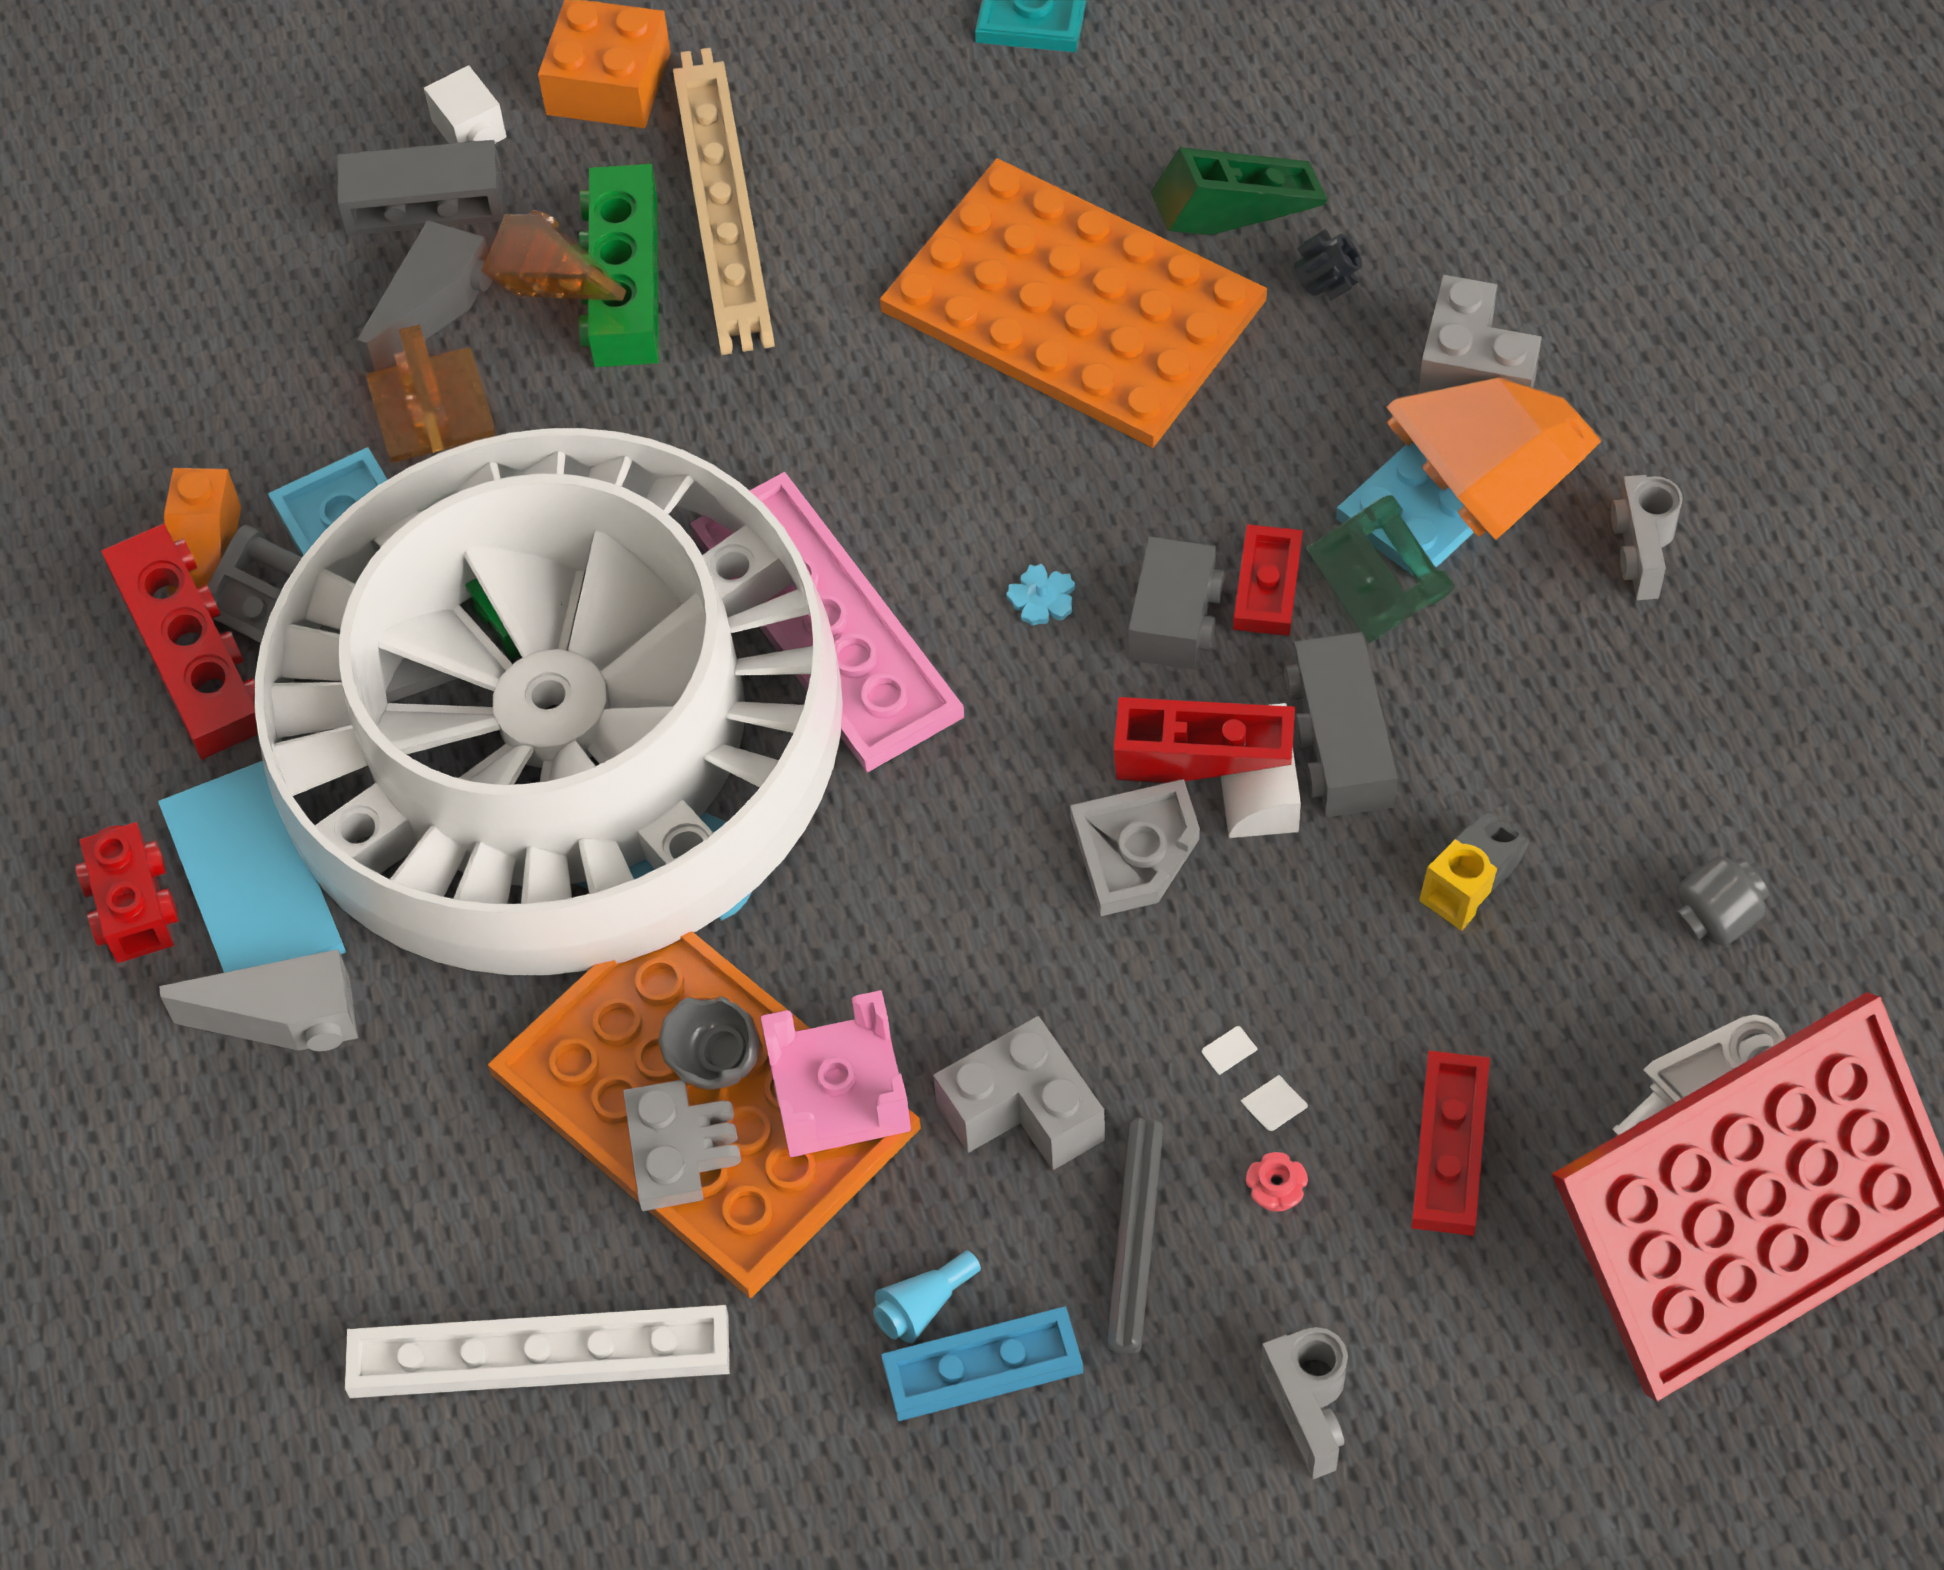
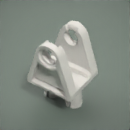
(1702, 1062)

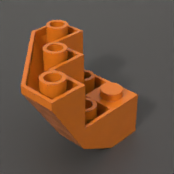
(1493, 445)

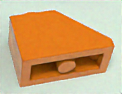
(205, 513)

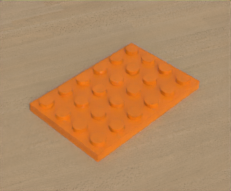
(1074, 301)
(606, 1041)

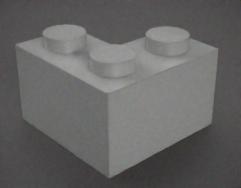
(1465, 345)
(1026, 1082)

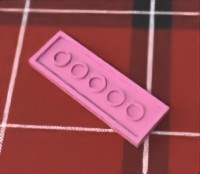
(887, 682)

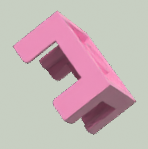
(837, 1079)

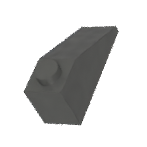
(429, 289)

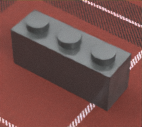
(420, 184)
(1341, 725)

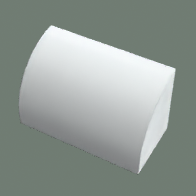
(1262, 801)

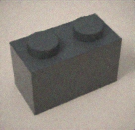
(1173, 603)

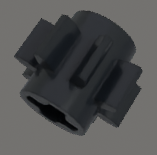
(1328, 264)

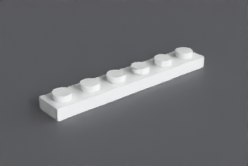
(537, 1351)

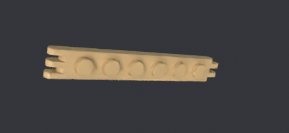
(722, 203)

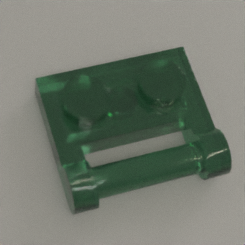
(1364, 579)

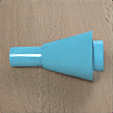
(911, 1304)

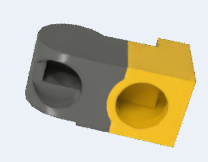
(1472, 869)

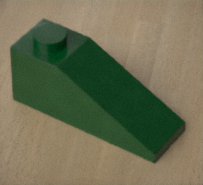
(1228, 190)

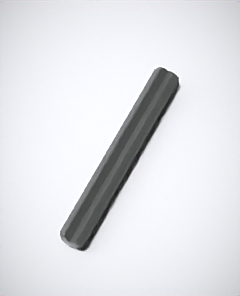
(1135, 1236)

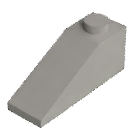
(279, 1003)

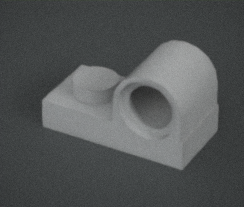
(1303, 1395)

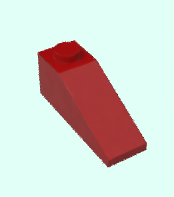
(1199, 739)

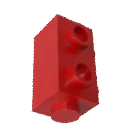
(123, 880)

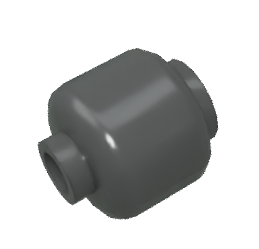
(1722, 900)

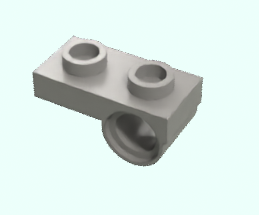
(1645, 532)

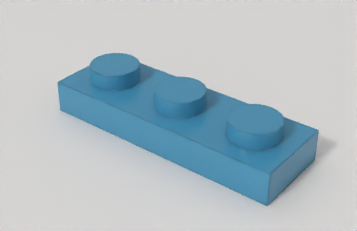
(982, 1363)

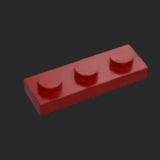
(1450, 1143)

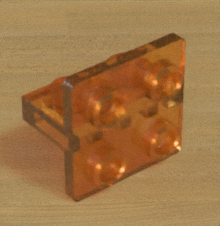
(429, 400)

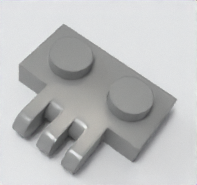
(676, 1142)

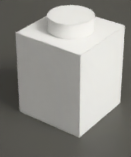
(464, 108)

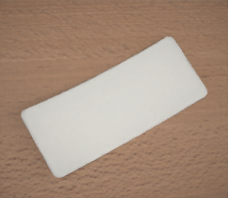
(1271, 1103)

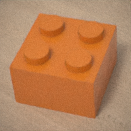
(604, 63)

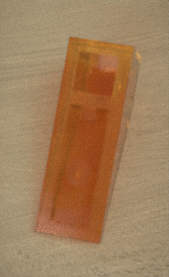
(542, 261)

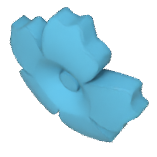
(1042, 595)

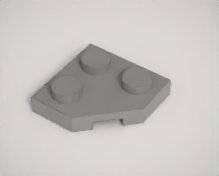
(1135, 843)

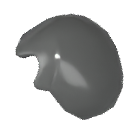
(709, 1042)

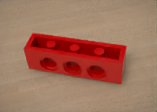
(139, 570)

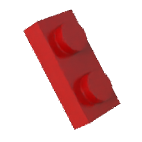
(1268, 580)

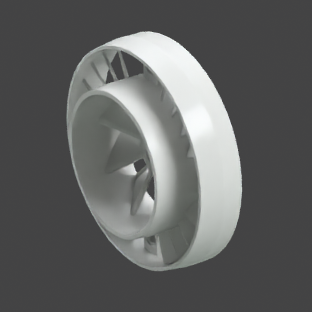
(639, 689)

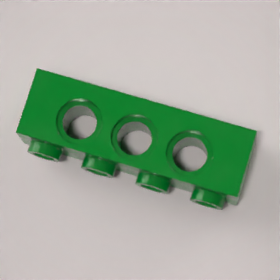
(625, 243)

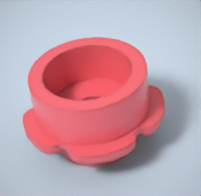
(1276, 1196)

